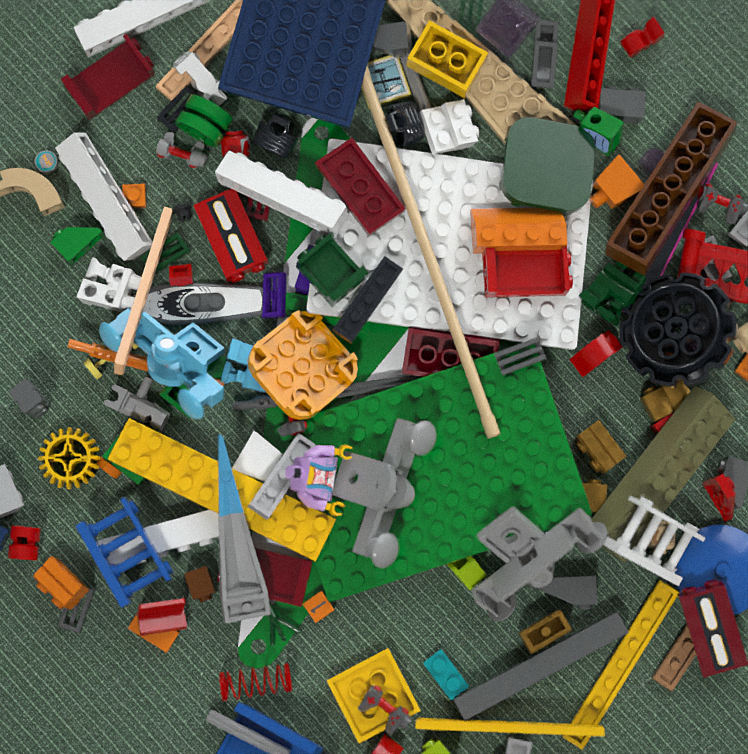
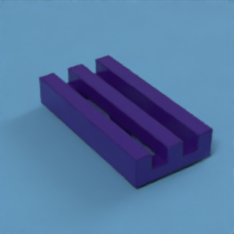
(277, 294)

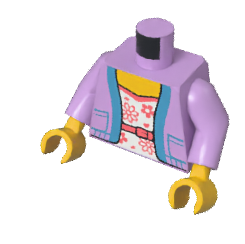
(314, 476)

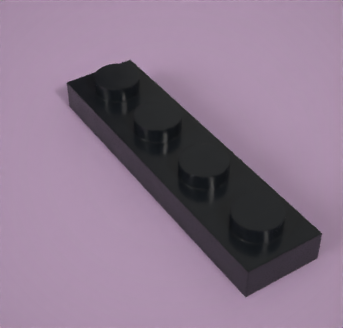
(367, 299)

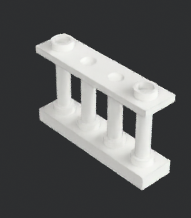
(653, 561)

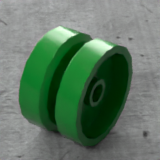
(203, 120)

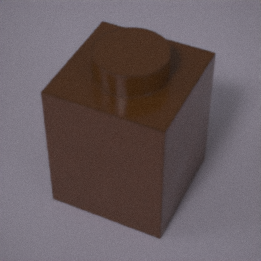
(200, 584)

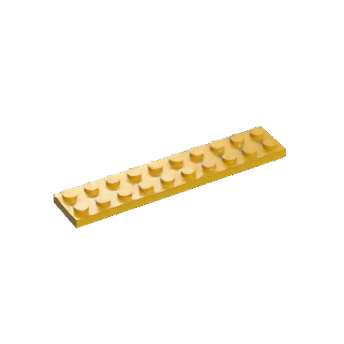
(196, 479)

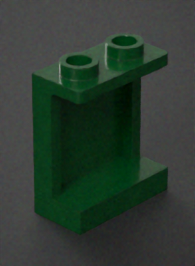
(330, 269)

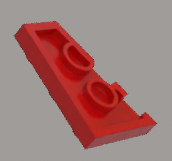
(722, 495)

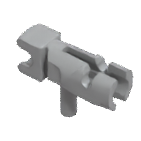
(138, 406)

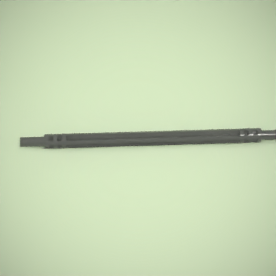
(354, 389)

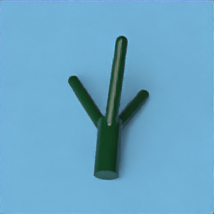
(274, 623)

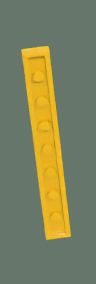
(623, 659)
(510, 726)

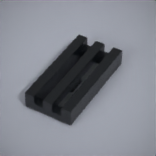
(168, 123)

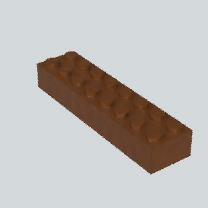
(671, 188)

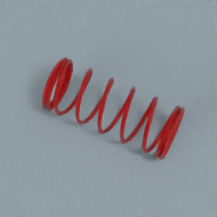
(224, 682)

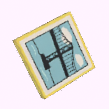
(388, 80)

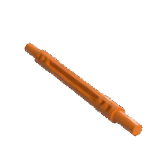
(103, 352)

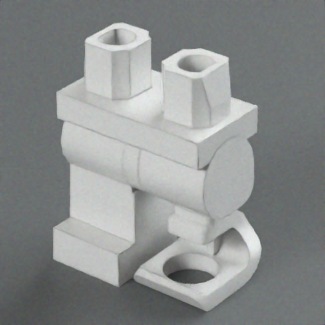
(200, 77)
(117, 291)

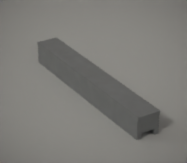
(540, 665)

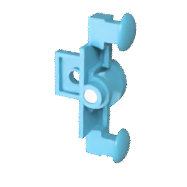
(172, 360)

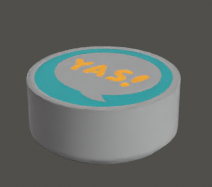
(46, 162)

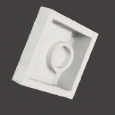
(449, 127)

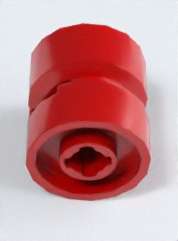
(24, 551)

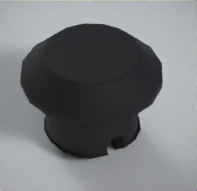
(183, 211)

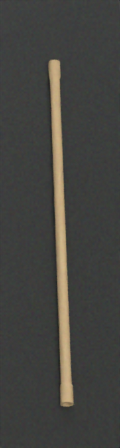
(487, 418)

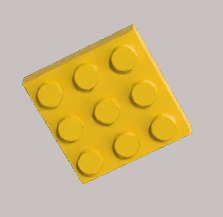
(354, 683)

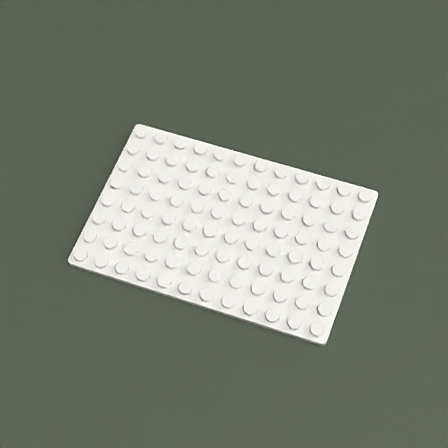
(444, 194)

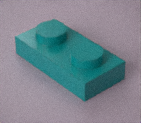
(445, 674)

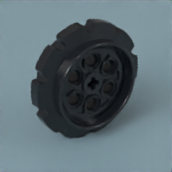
(708, 306)

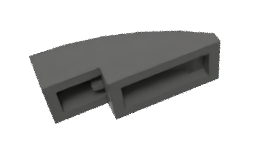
(544, 54)

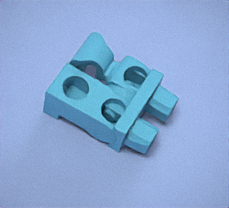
(238, 353)

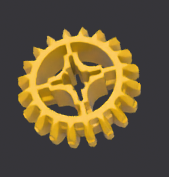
(69, 447)

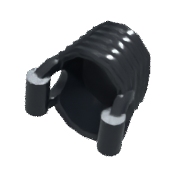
(406, 121)
(277, 143)

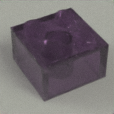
(508, 25)

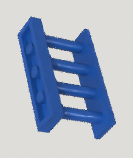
(113, 572)

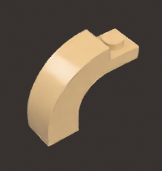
(33, 183)

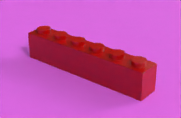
(589, 54)

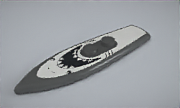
(203, 303)

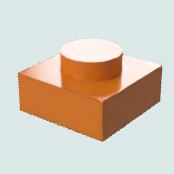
(135, 195)

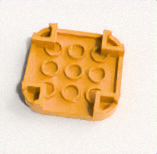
(302, 365)

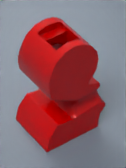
(641, 40)

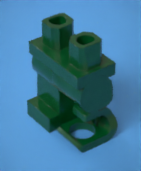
(616, 284)

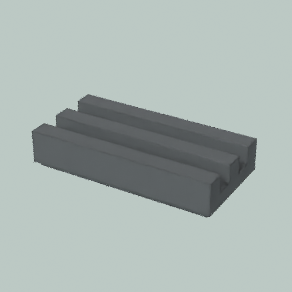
(501, 363)
(74, 614)

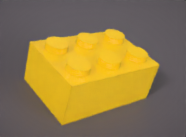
(447, 59)

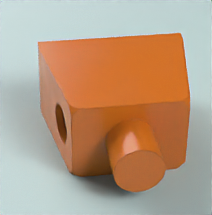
(616, 185)

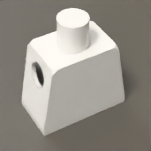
(257, 458)

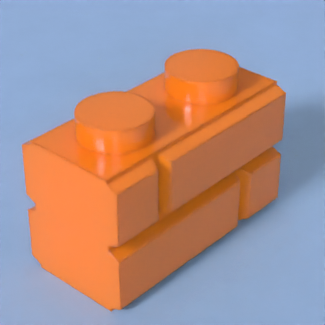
(60, 583)

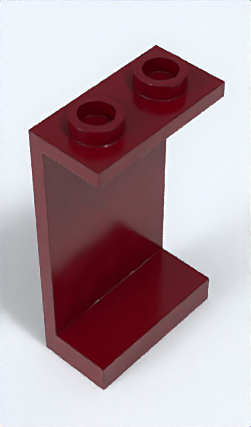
(109, 78)

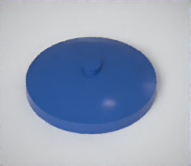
(718, 557)

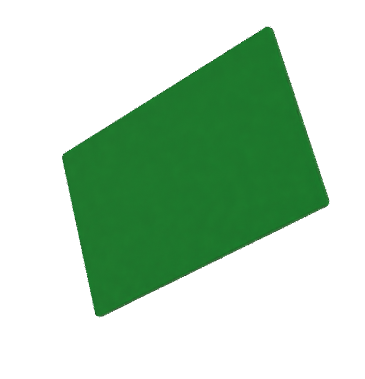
(463, 477)

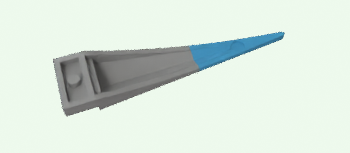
(240, 576)

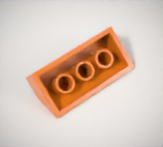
(517, 229)

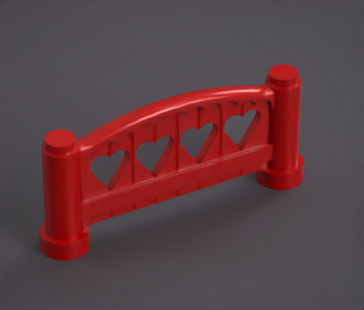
(698, 254)

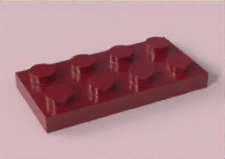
(360, 186)

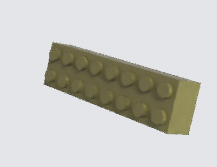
(666, 464)

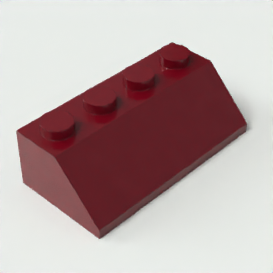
(435, 351)

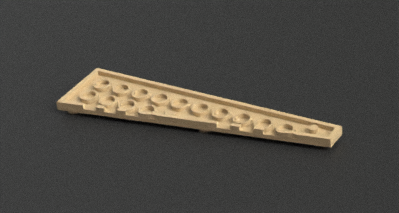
(497, 91)

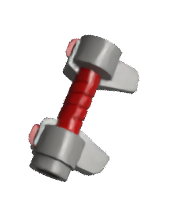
(194, 157)

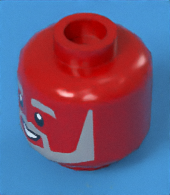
(236, 143)

